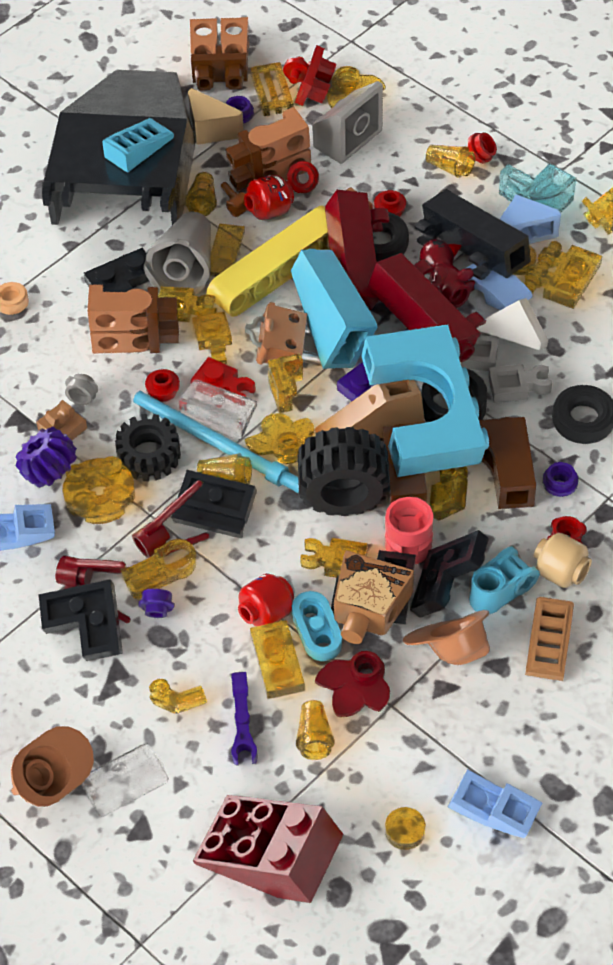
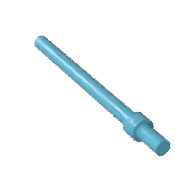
(274, 472)

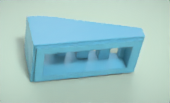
(123, 151)

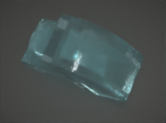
(549, 187)

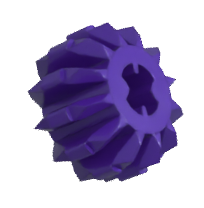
(46, 457)

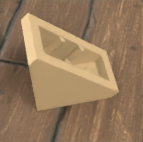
(213, 119)

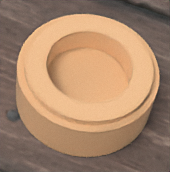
(13, 298)

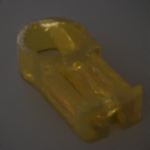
(154, 572)

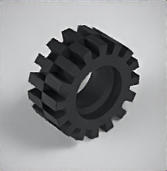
(148, 431)

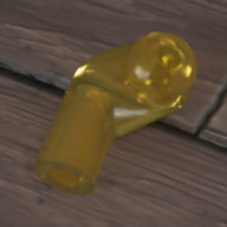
(175, 701)

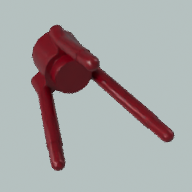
(156, 535)
(78, 572)

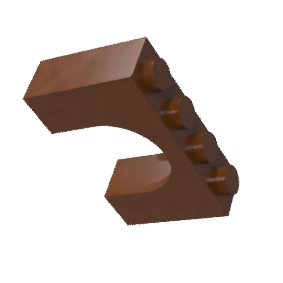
(506, 458)

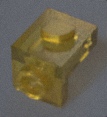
(600, 212)

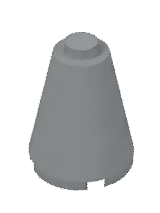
(181, 254)

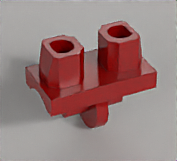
(300, 71)

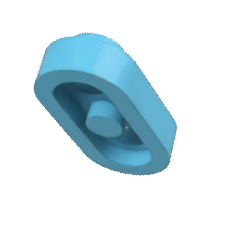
(316, 629)

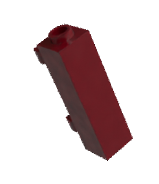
(351, 237)
(420, 303)

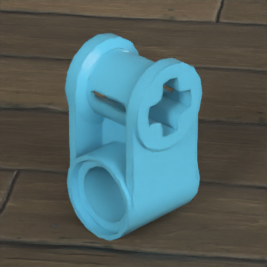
(505, 579)

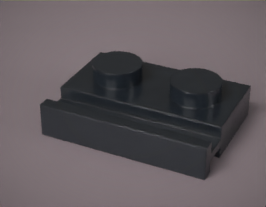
(217, 506)

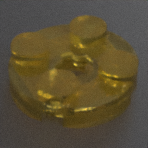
(94, 473)

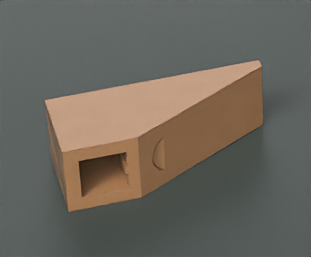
(380, 407)

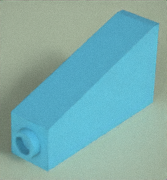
(333, 308)

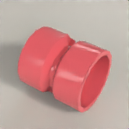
(409, 527)

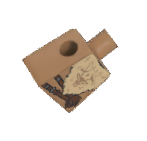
(370, 595)

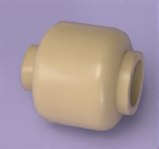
(562, 560)

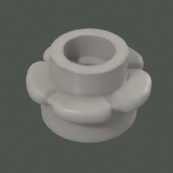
(80, 389)

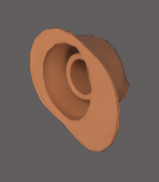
(454, 640)
(51, 766)

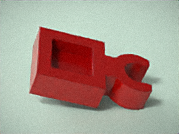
(224, 377)

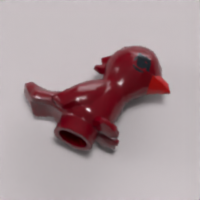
(445, 276)

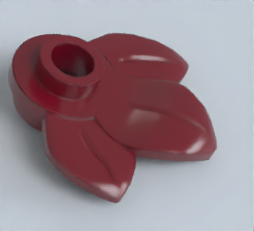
(353, 688)

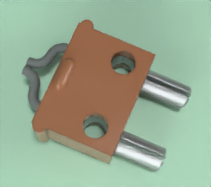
(281, 335)

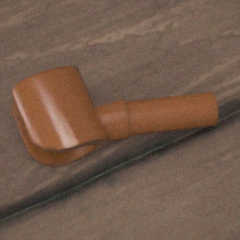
(236, 202)

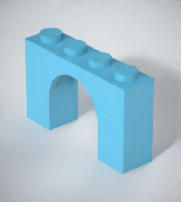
(432, 358)

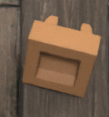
(63, 419)

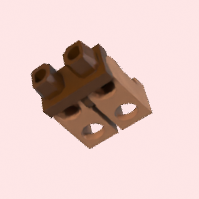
(216, 61)
(269, 150)
(131, 320)

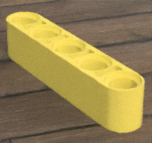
(268, 264)

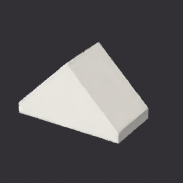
(517, 325)

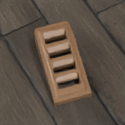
(552, 615)

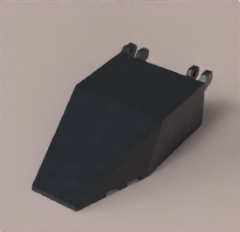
(110, 107)

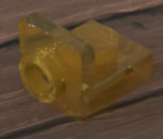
(282, 380)

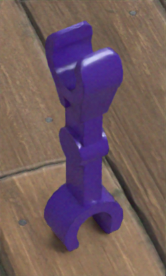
(243, 738)

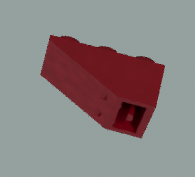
(271, 846)

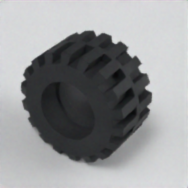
(343, 471)

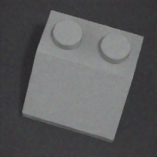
(350, 123)

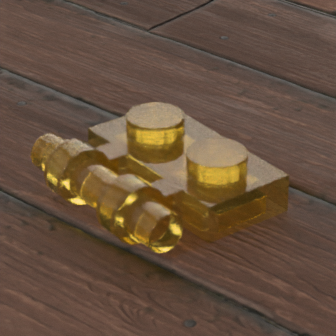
(570, 278)

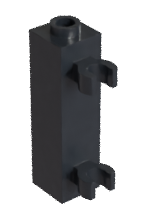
(481, 235)

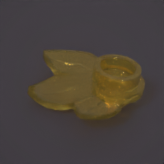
(346, 81)
(280, 437)

